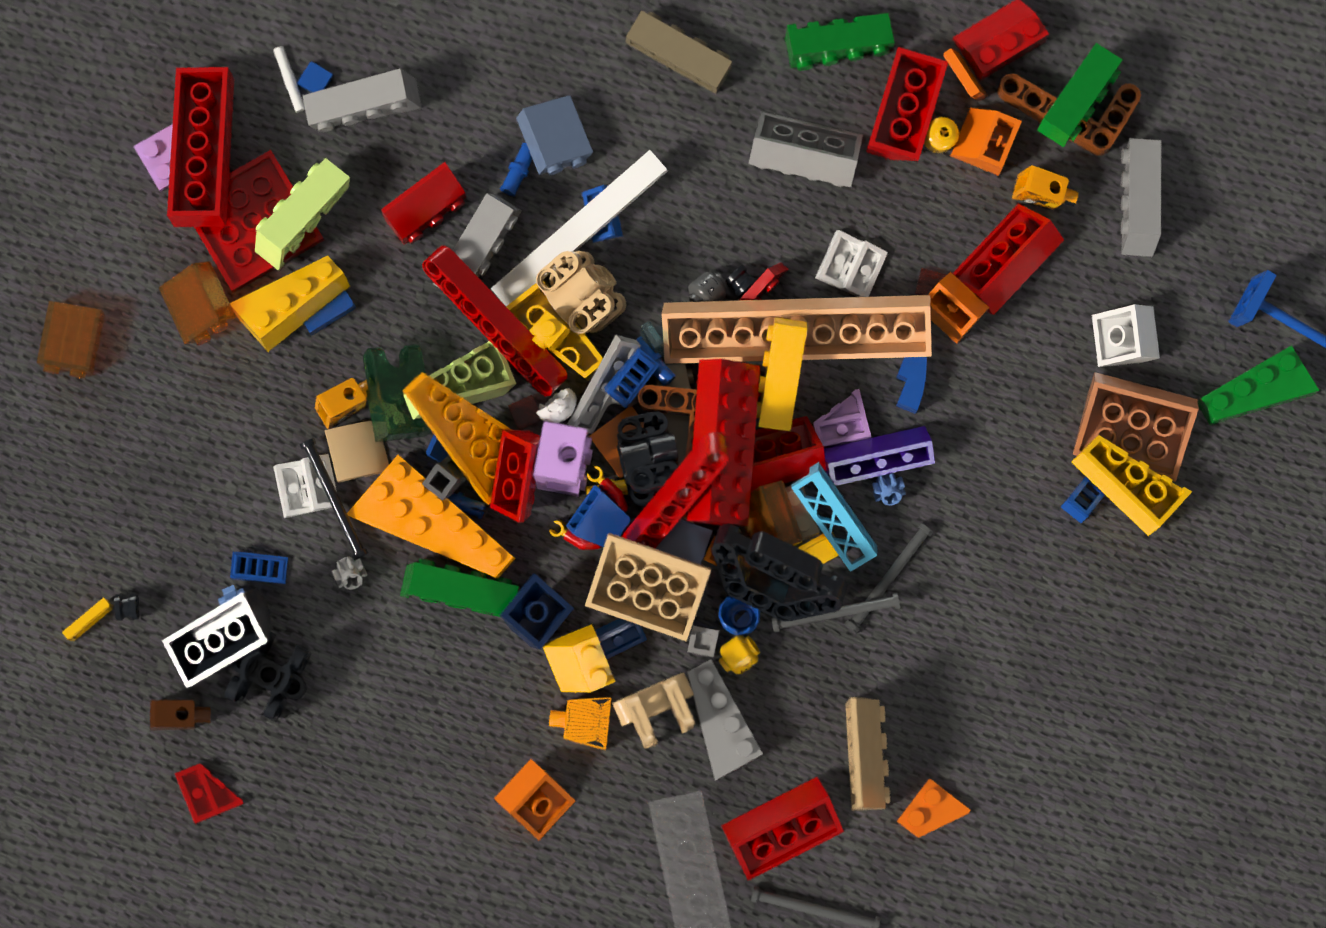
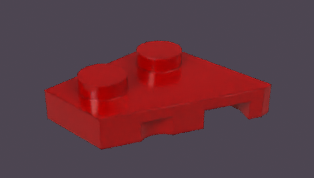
(765, 282)
(205, 793)

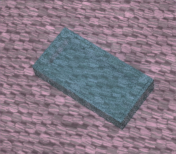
(651, 337)

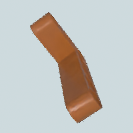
(1091, 129)
(663, 406)

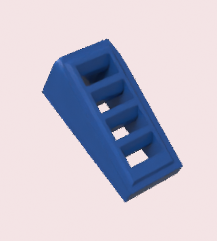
(624, 371)
(1077, 506)
(236, 564)

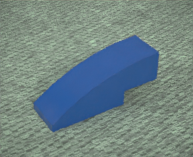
(914, 374)

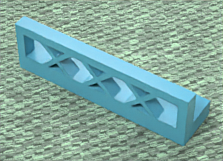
(842, 510)

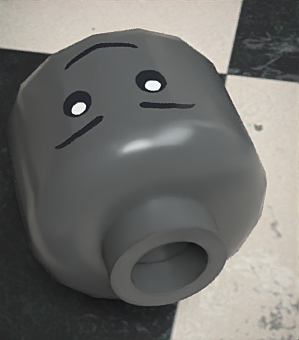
(707, 288)

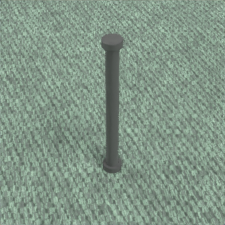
(891, 574)
(846, 610)
(814, 909)

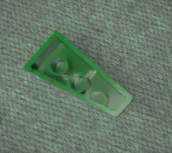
(838, 40)
(1080, 95)
(1264, 386)
(456, 588)

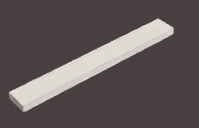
(582, 225)

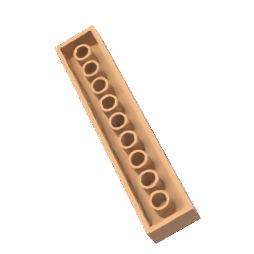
(834, 328)

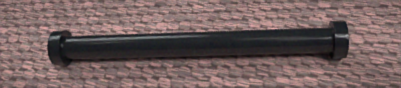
(334, 498)

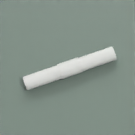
(289, 79)

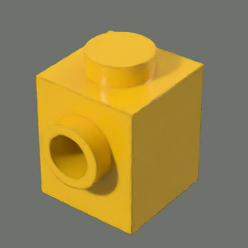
(549, 332)

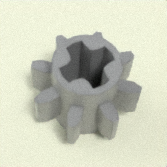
(349, 573)

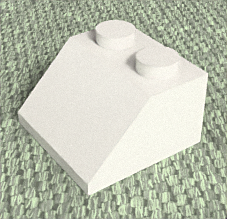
(1125, 335)

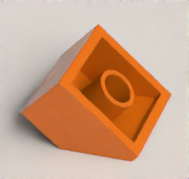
(534, 799)

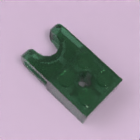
(385, 393)

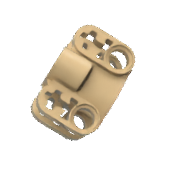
(581, 291)
(654, 701)

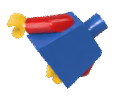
(597, 516)

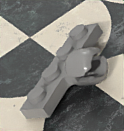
(595, 399)

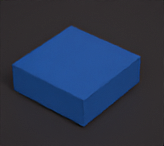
(315, 78)

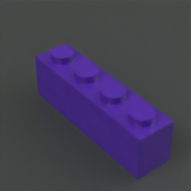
(879, 456)

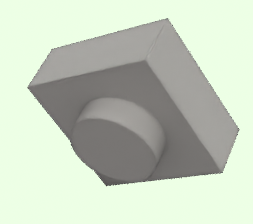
(703, 641)

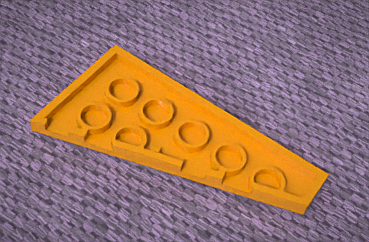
(462, 429)

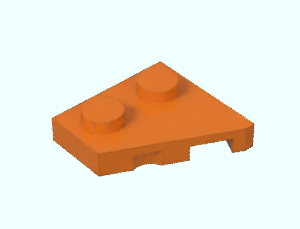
(931, 810)

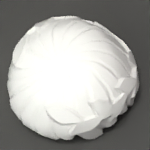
(559, 407)

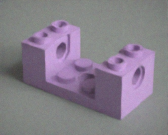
(556, 447)

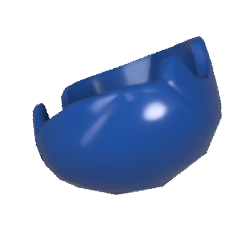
(745, 624)

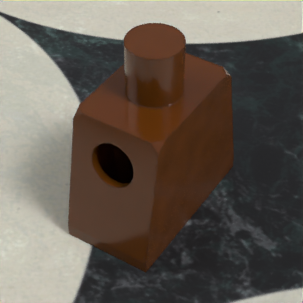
(164, 714)

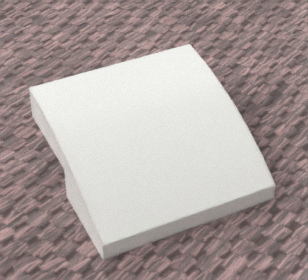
(861, 271)
(290, 490)

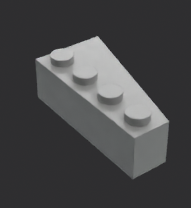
(362, 100)
(1141, 197)
(486, 233)
(722, 725)

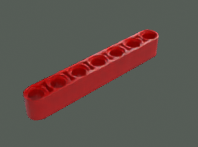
(494, 320)
(679, 491)

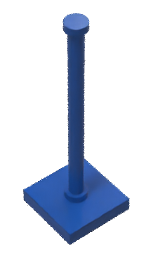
(1254, 300)

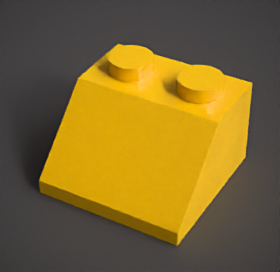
(579, 661)

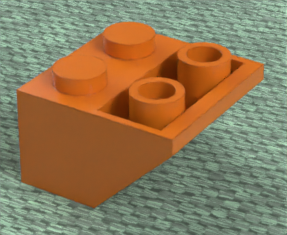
(986, 139)
(955, 307)

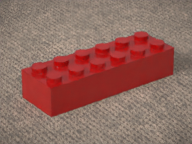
(200, 147)
(729, 407)

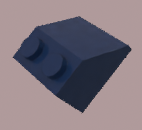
(536, 612)

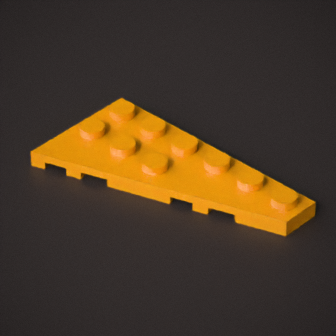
(412, 512)

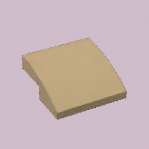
(355, 451)

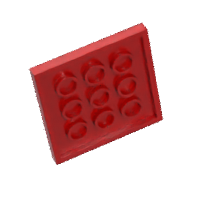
(251, 197)

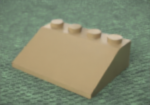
(647, 587)
(865, 754)

